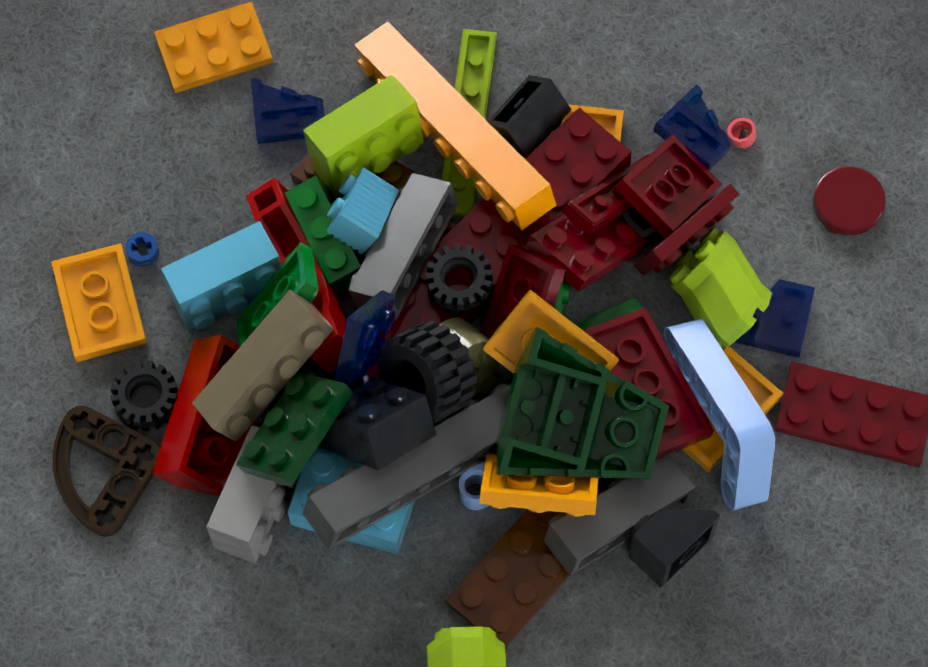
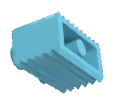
(362, 210)

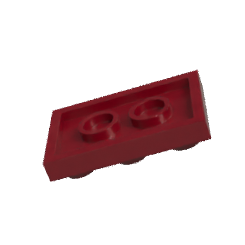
(668, 186)
(688, 232)
(586, 255)
(518, 275)

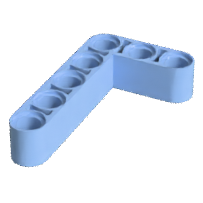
(732, 411)

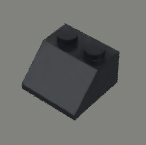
(670, 540)

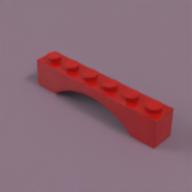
(278, 219)

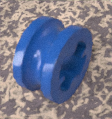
(134, 257)

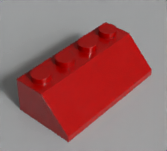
(191, 451)

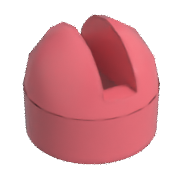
(735, 132)

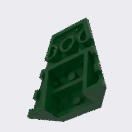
(576, 418)

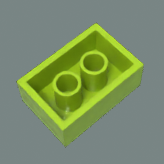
(364, 133)

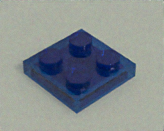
(364, 337)

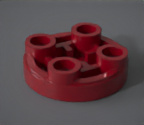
(849, 200)

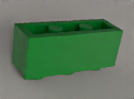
(311, 205)

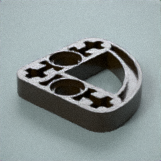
(124, 455)

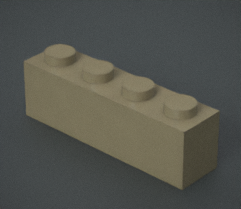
(262, 366)

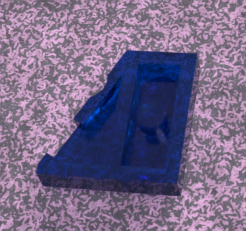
(283, 112)
(695, 128)
(783, 322)

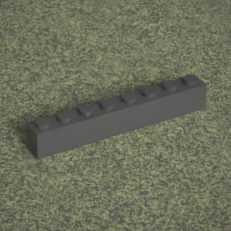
(369, 495)

